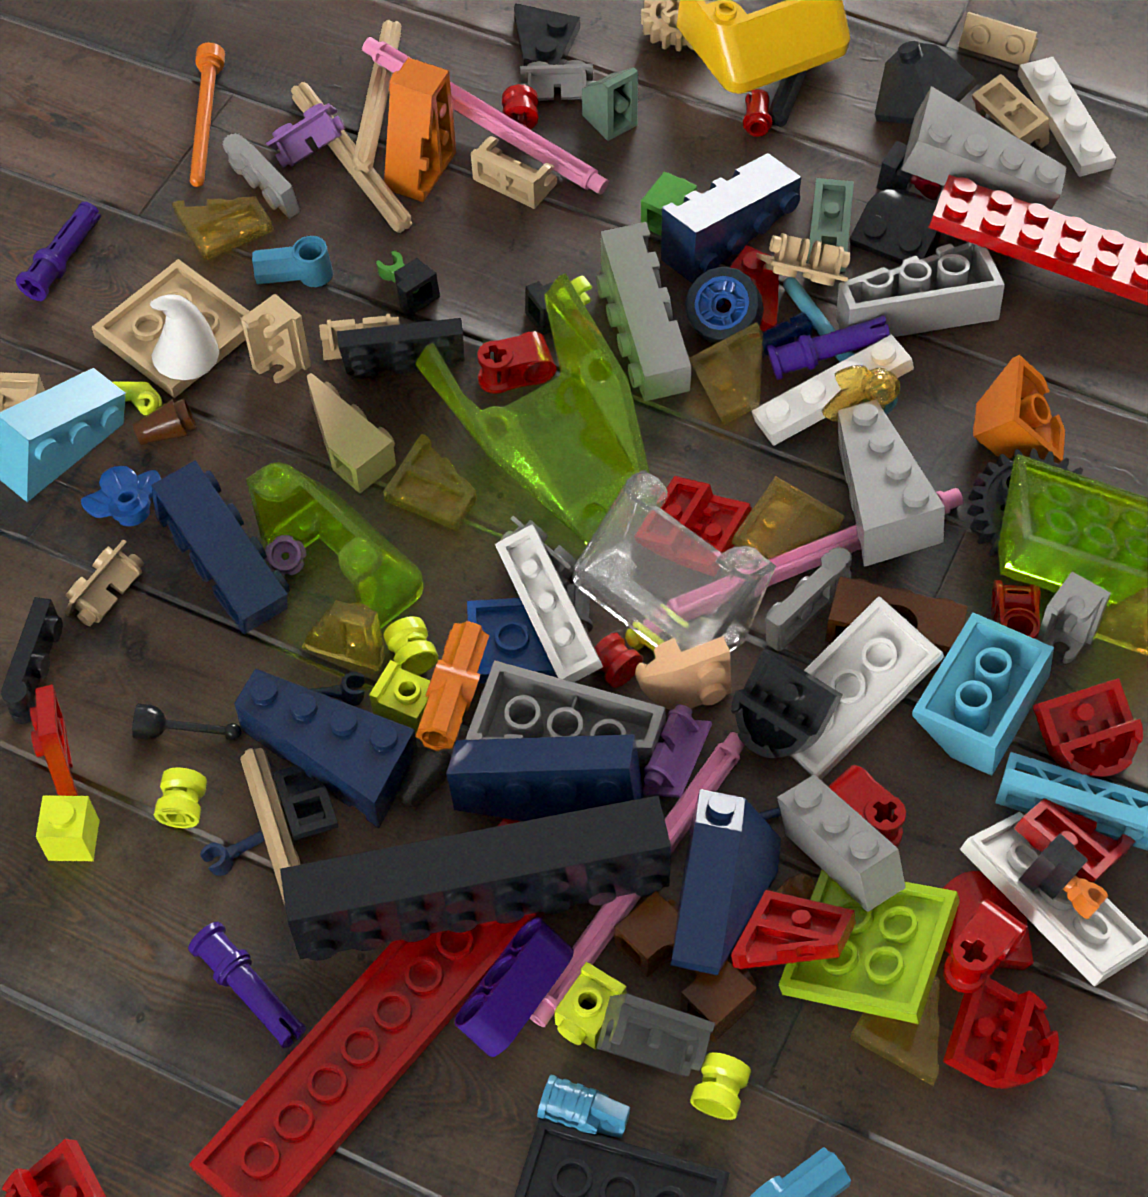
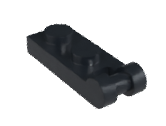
(31, 659)

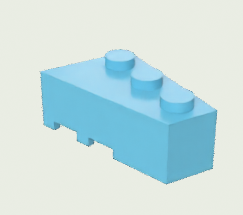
(56, 430)

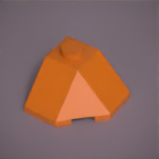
(1017, 414)

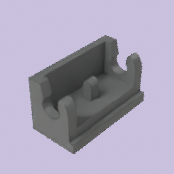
(654, 1034)

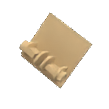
(822, 266)

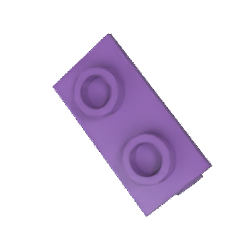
(293, 138)
(676, 756)

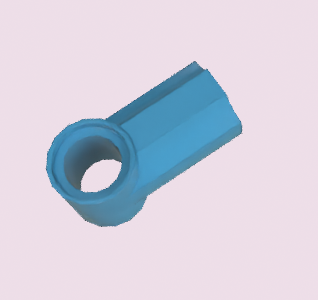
(304, 261)
(816, 1177)

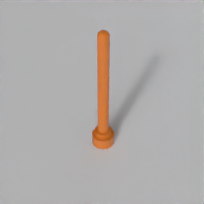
(209, 61)

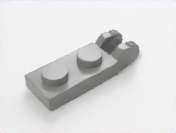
(259, 172)
(808, 600)

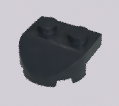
(896, 226)
(782, 708)

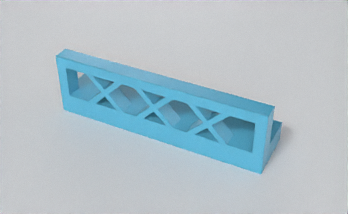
(1113, 818)

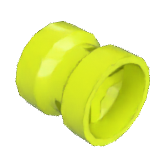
(409, 643)
(180, 797)
(720, 1086)

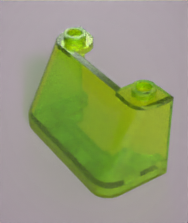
(307, 510)

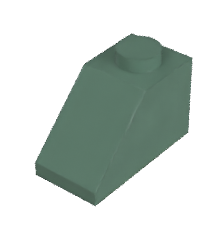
(612, 103)

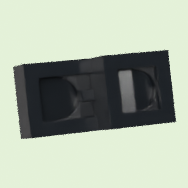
(304, 802)

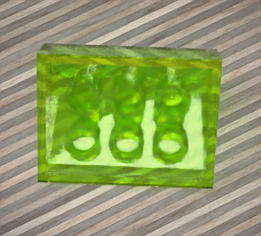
(1076, 525)

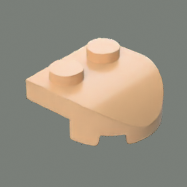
(687, 677)

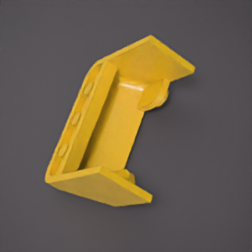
(765, 44)

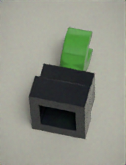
(415, 282)

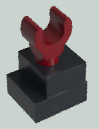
(894, 178)

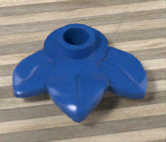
(122, 495)

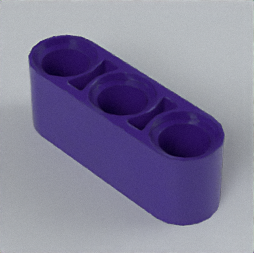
(514, 987)

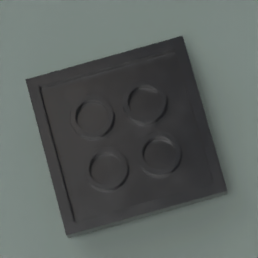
(399, 346)

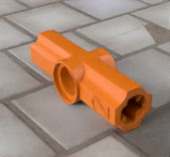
(452, 686)

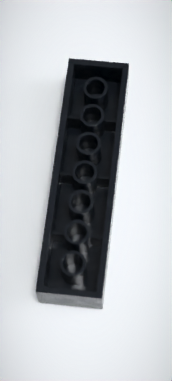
(477, 878)

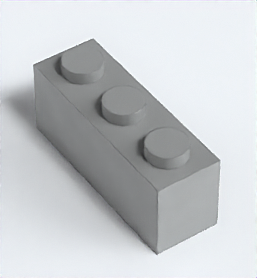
(841, 842)

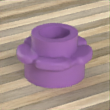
(285, 544)

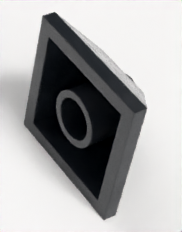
(910, 76)

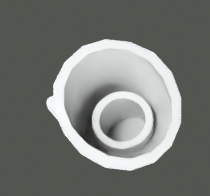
(186, 342)

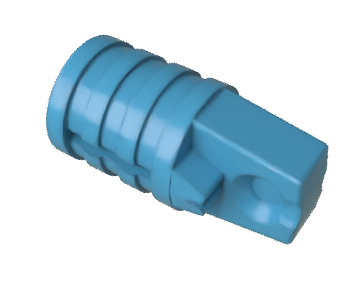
(582, 1108)

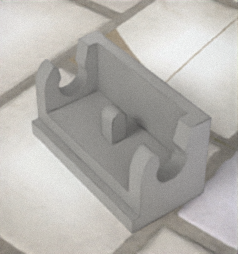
(1074, 615)

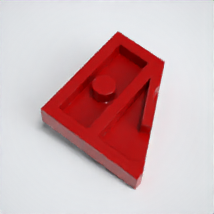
(51, 739)
(1049, 820)
(792, 931)

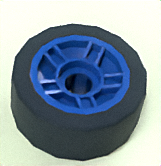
(710, 293)

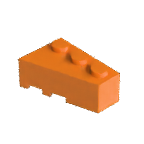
(418, 129)

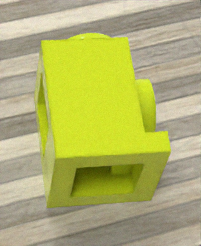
(389, 696)
(581, 1024)

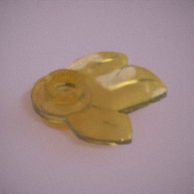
(862, 385)

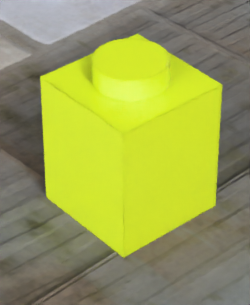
(67, 828)

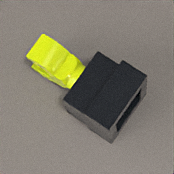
(535, 303)

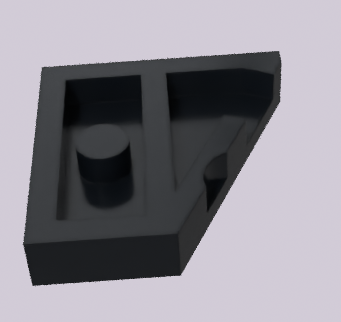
(545, 34)

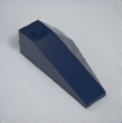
(725, 874)

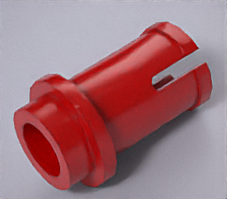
(757, 119)

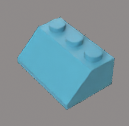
(983, 692)

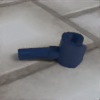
(342, 691)
(227, 854)

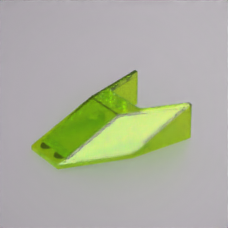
(571, 437)

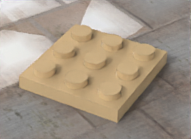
(136, 327)

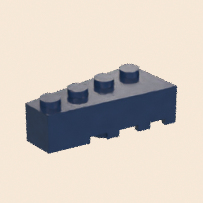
(727, 216)
(219, 546)
(337, 743)
(543, 775)

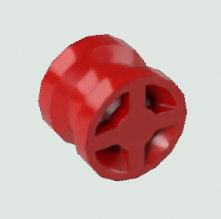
(521, 104)
(617, 660)

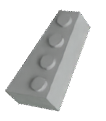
(961, 143)
(926, 294)
(642, 313)
(887, 488)
(540, 705)

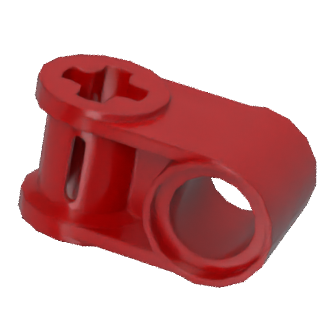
(518, 360)
(1017, 607)
(871, 802)
(981, 947)

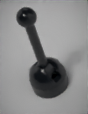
(151, 722)

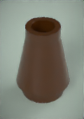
(167, 422)

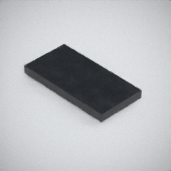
(591, 1165)

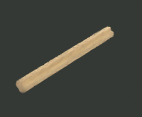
(375, 104)
(370, 182)

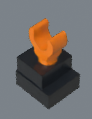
(1057, 870)

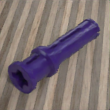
(51, 261)
(808, 350)
(233, 969)

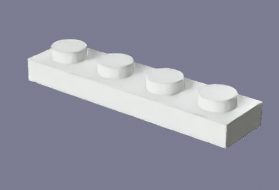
(1067, 116)
(804, 403)
(548, 605)

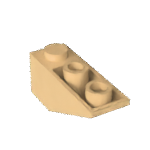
(354, 445)

